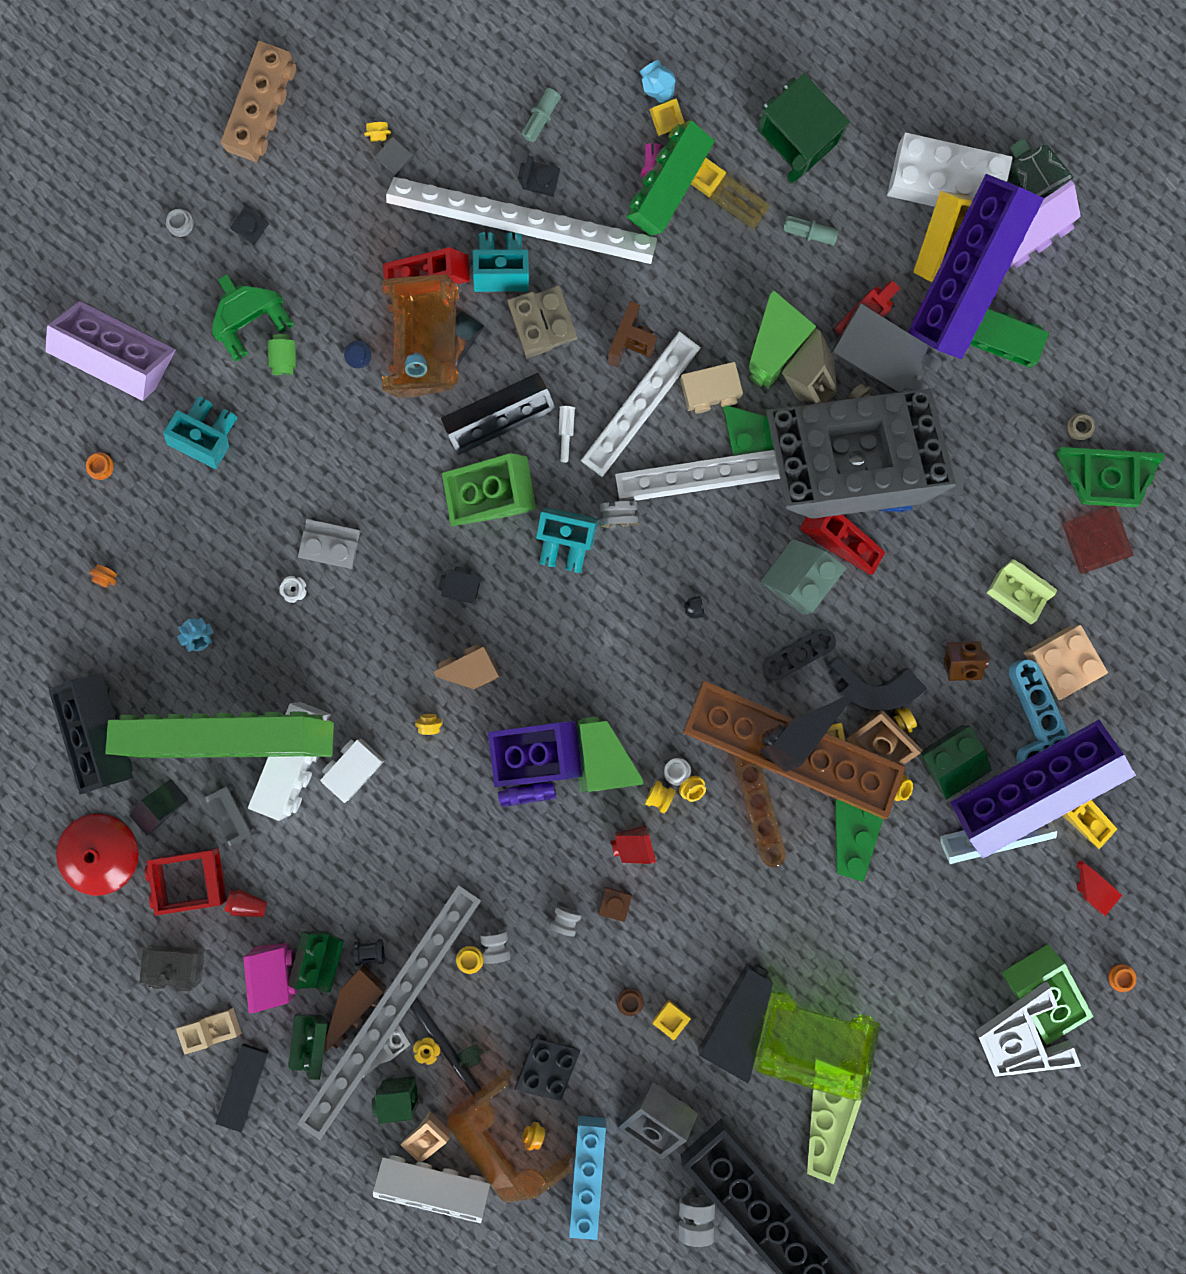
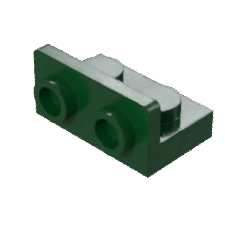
(316, 961)
(307, 1045)

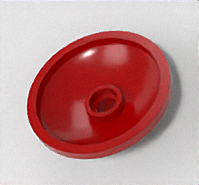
(113, 849)

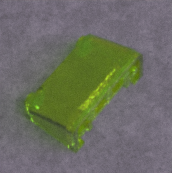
(816, 1049)

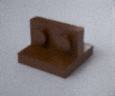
(628, 336)

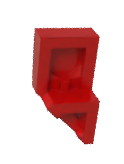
(1096, 889)

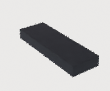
(242, 1087)

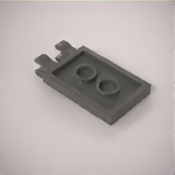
(884, 351)

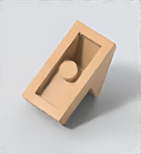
(426, 1138)

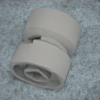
(696, 1223)

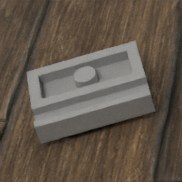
(329, 544)

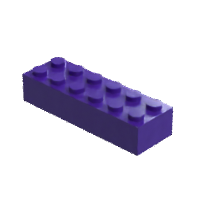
(975, 265)
(1042, 788)

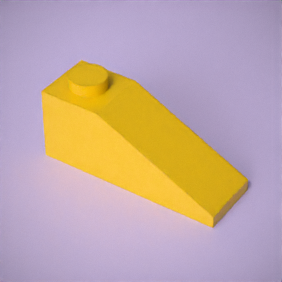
(1091, 823)

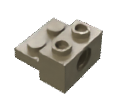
(531, 327)

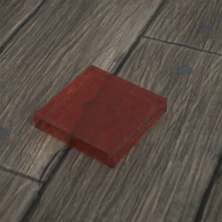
(1097, 539)

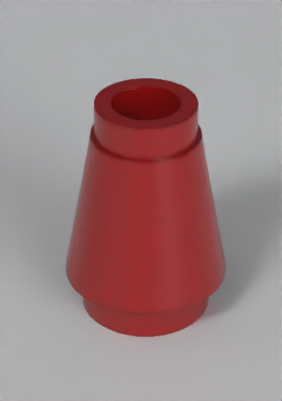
(244, 904)

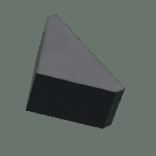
(466, 333)
(158, 807)

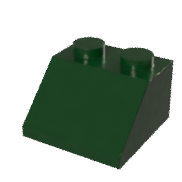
(955, 761)

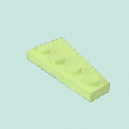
(829, 1133)

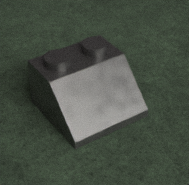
(658, 1121)

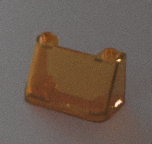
(424, 325)

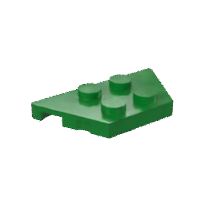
(1109, 475)

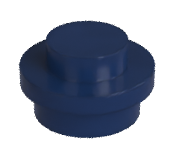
(357, 354)

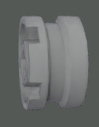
(618, 513)

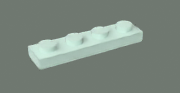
(959, 848)

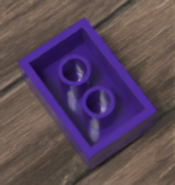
(535, 754)

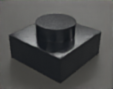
(249, 225)

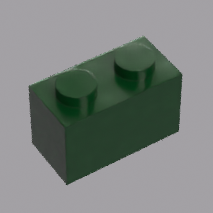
(396, 1100)

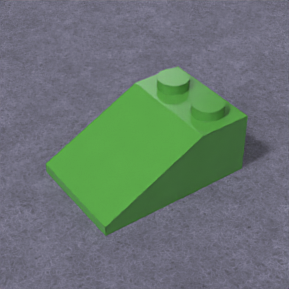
(489, 490)
(1048, 966)

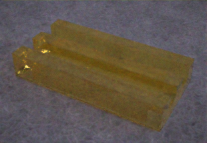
(735, 211)

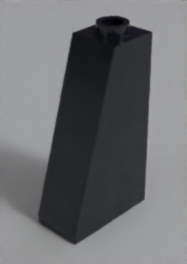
(739, 1023)

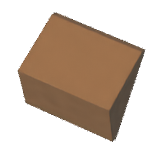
(884, 738)

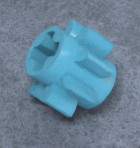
(195, 634)

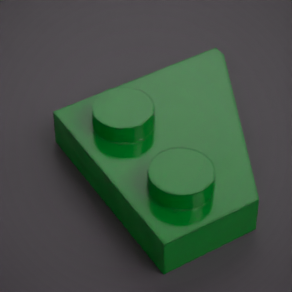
(747, 431)

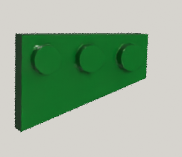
(854, 840)

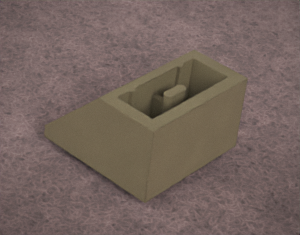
(812, 371)

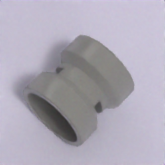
(495, 948)

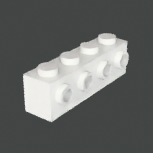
(431, 1189)

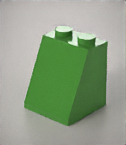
(778, 340)
(603, 758)

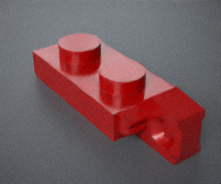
(876, 300)

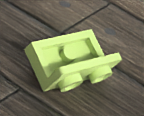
(1021, 591)

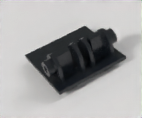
(547, 1069)

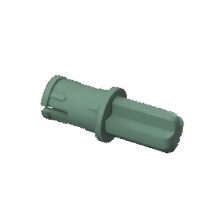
(540, 115)
(810, 230)

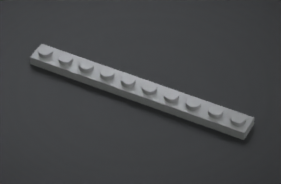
(388, 1013)

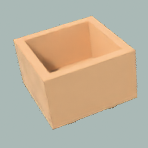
(1067, 661)

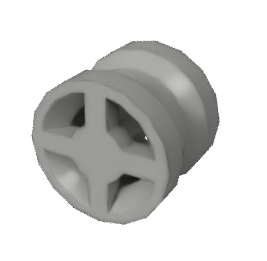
(565, 921)

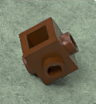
(965, 660)

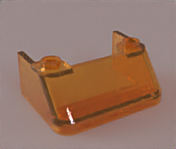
(469, 1126)

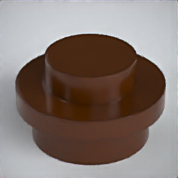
(630, 1002)

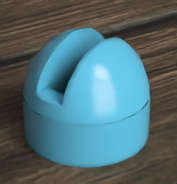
(411, 365)

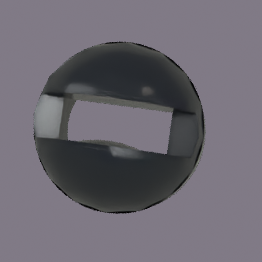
(693, 608)

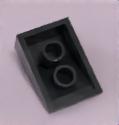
(793, 742)

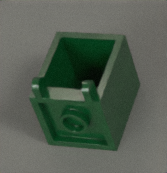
(802, 125)

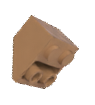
(472, 670)

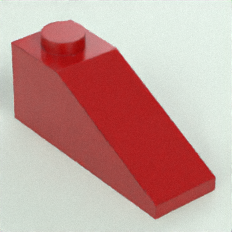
(438, 262)
(845, 540)
(634, 846)

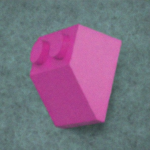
(268, 976)

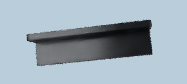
(498, 413)

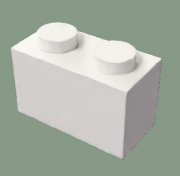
(352, 769)

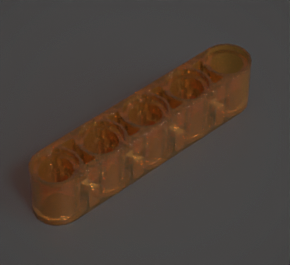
(758, 814)

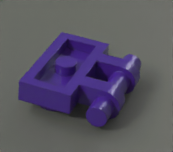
(534, 793)

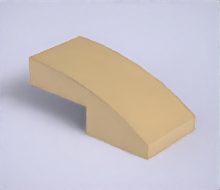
(208, 1031)

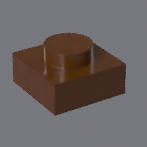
(615, 904)

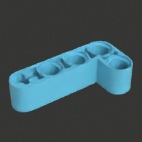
(1035, 712)

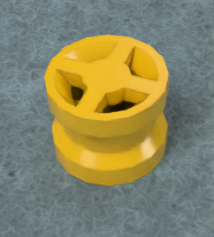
(660, 796)

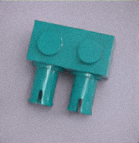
(500, 269)
(197, 439)
(567, 529)

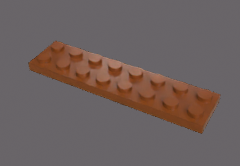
(831, 768)

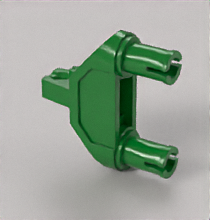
(241, 306)

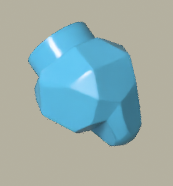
(658, 81)

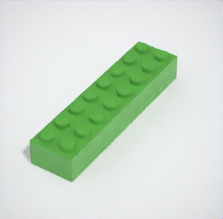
(221, 735)

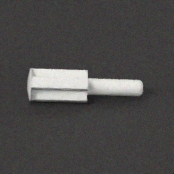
(566, 427)

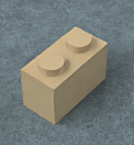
(711, 387)

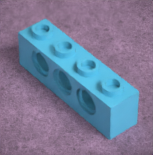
(587, 1177)

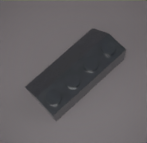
(83, 718)

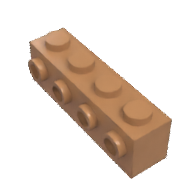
(258, 102)

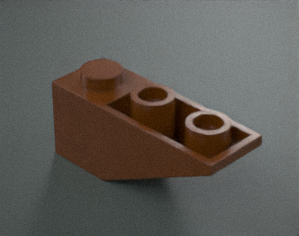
(354, 998)

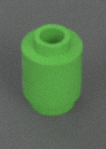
(281, 355)

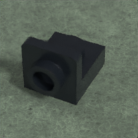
(538, 177)

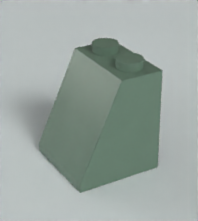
(803, 576)

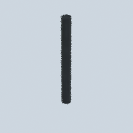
(445, 1047)

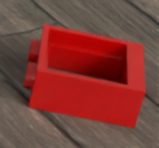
(213, 877)

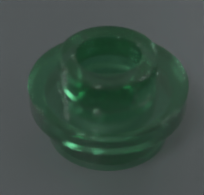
(471, 1056)

